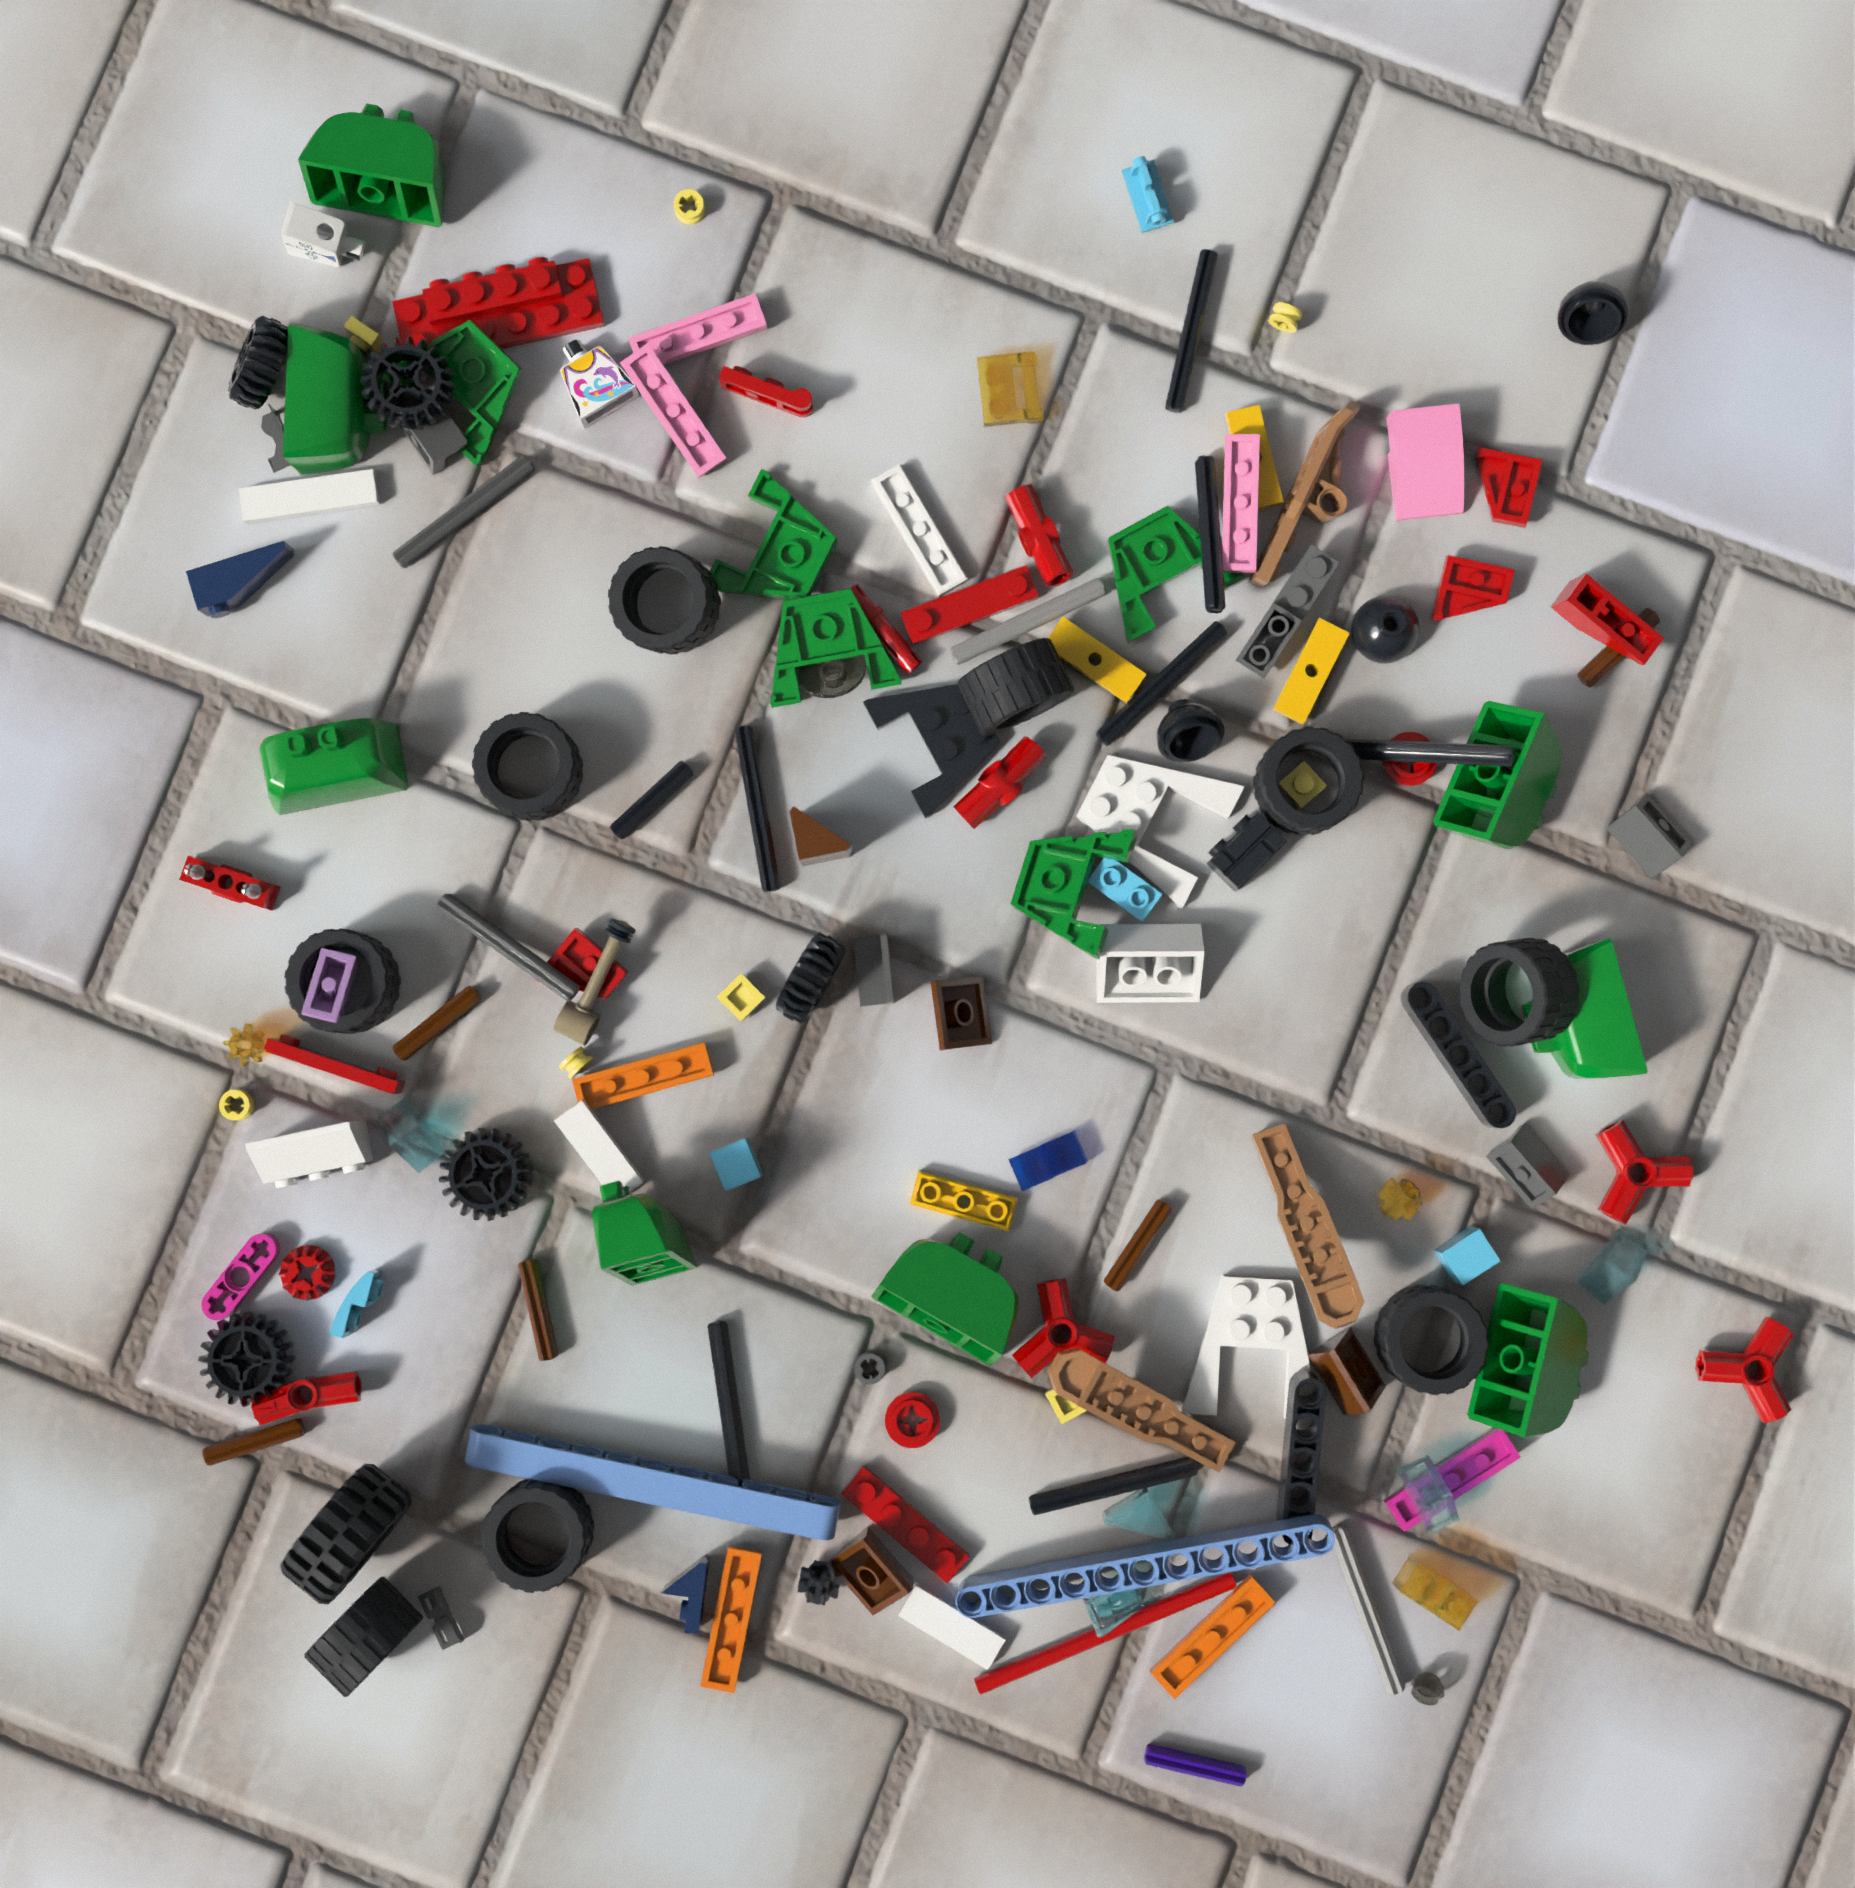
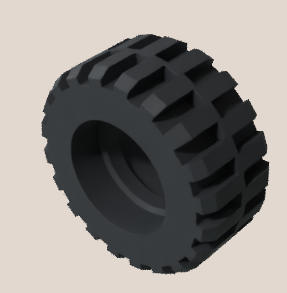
(345, 1533)

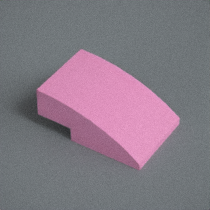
(1426, 461)

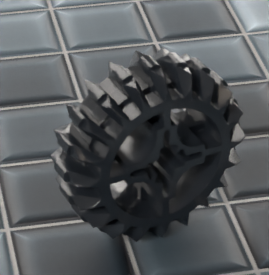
(258, 363)
(417, 371)
(810, 977)
(491, 1188)
(247, 1344)

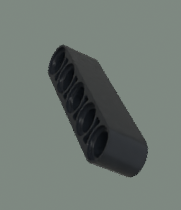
(1473, 1062)
(1301, 1441)

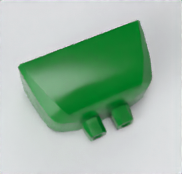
(375, 166)
(324, 402)
(332, 764)
(1503, 802)
(1603, 1032)
(638, 1237)
(953, 1295)
(1530, 1363)

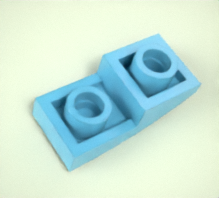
(362, 1294)

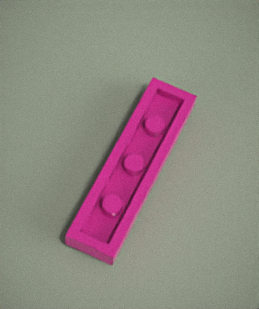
(1460, 1473)

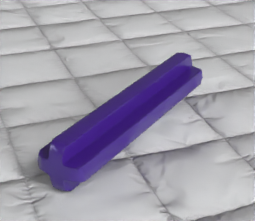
(1195, 1765)

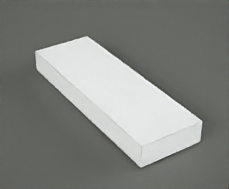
(597, 1146)
(950, 1627)

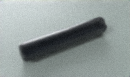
(651, 800)

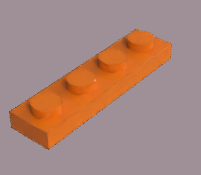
(644, 1076)
(731, 1619)
(1212, 1636)

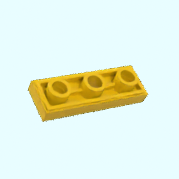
(1250, 421)
(1319, 654)
(1112, 673)
(984, 1208)

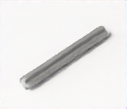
(1027, 621)
(1367, 1611)

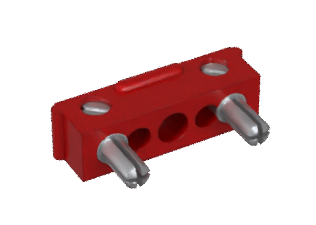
(257, 892)

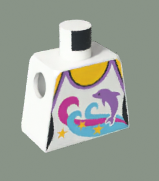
(595, 382)

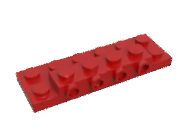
(507, 305)

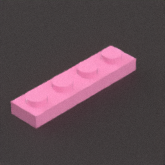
(703, 330)
(673, 410)
(1240, 503)

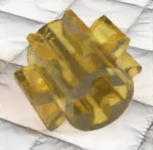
(247, 1035)
(1399, 1199)

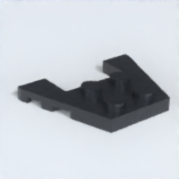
(947, 733)

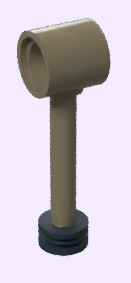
(578, 1019)

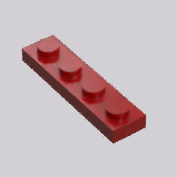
(905, 1524)

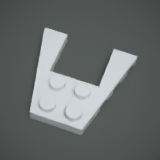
(1127, 798)
(1249, 1315)

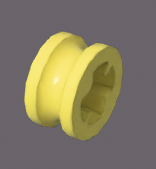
(688, 196)
(1285, 317)
(576, 1062)
(236, 1094)

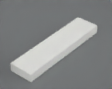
(309, 496)
(919, 530)

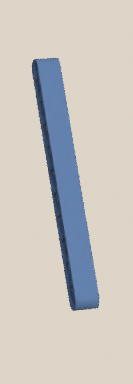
(652, 1482)
(1157, 1554)

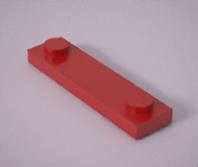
(969, 605)
(289, 1048)

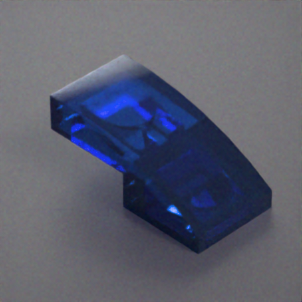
(1048, 1160)

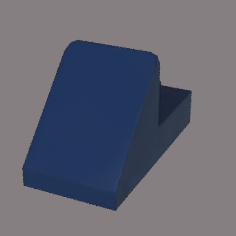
(691, 1584)

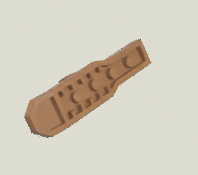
(1316, 479)
(1309, 1231)
(1135, 1407)

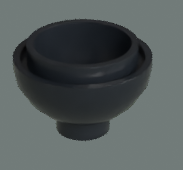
(1592, 313)
(1374, 639)
(1189, 731)

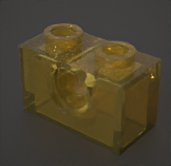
(1434, 1592)

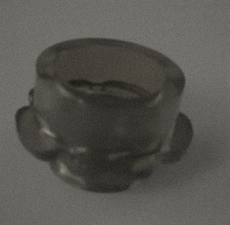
(1427, 1688)

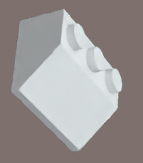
(1150, 963)
(311, 1153)

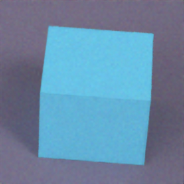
(736, 1164)
(1466, 1255)

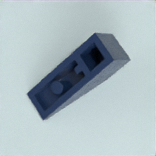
(235, 579)

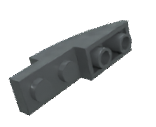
(1287, 611)

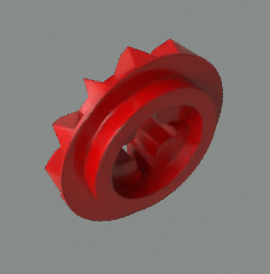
(1399, 771)
(322, 1277)
(924, 1430)

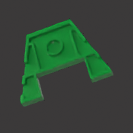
(482, 379)
(790, 554)
(1150, 556)
(825, 630)
(1056, 880)

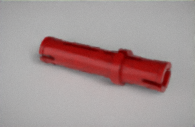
(888, 635)

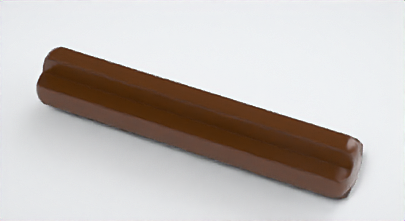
(1608, 658)
(436, 1023)
(1138, 1245)
(538, 1309)
(253, 1441)

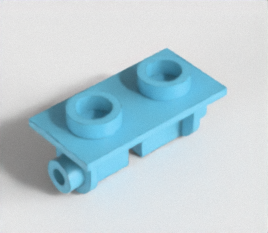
(1147, 195)
(1124, 888)

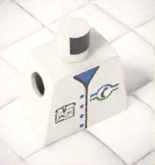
(318, 236)

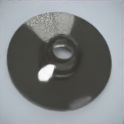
(832, 677)

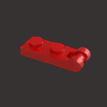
(766, 391)

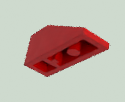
(1606, 619)

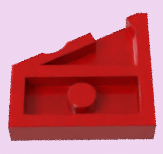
(1508, 484)
(1470, 587)
(578, 959)

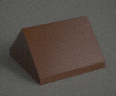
(816, 842)
(961, 1013)
(1348, 1373)
(872, 1572)

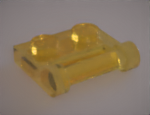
(998, 391)

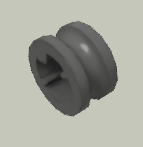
(858, 1368)

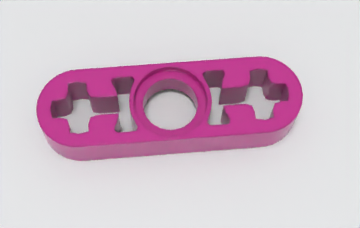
(233, 1302)

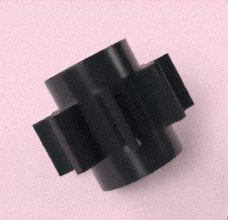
(819, 1582)

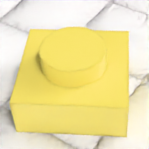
(363, 336)
(1302, 785)
(741, 997)
(1062, 1407)

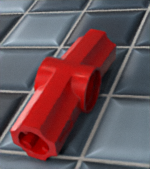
(1039, 535)
(1000, 782)
(326, 1390)

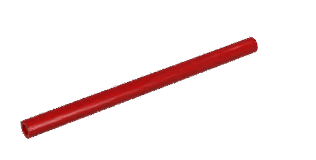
(1089, 1638)

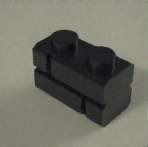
(1246, 851)

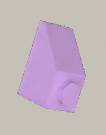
(330, 985)

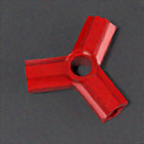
(1656, 1171)
(1057, 1310)
(1731, 1367)

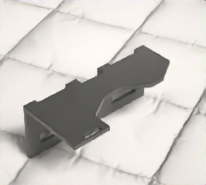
(272, 426)
(447, 1623)

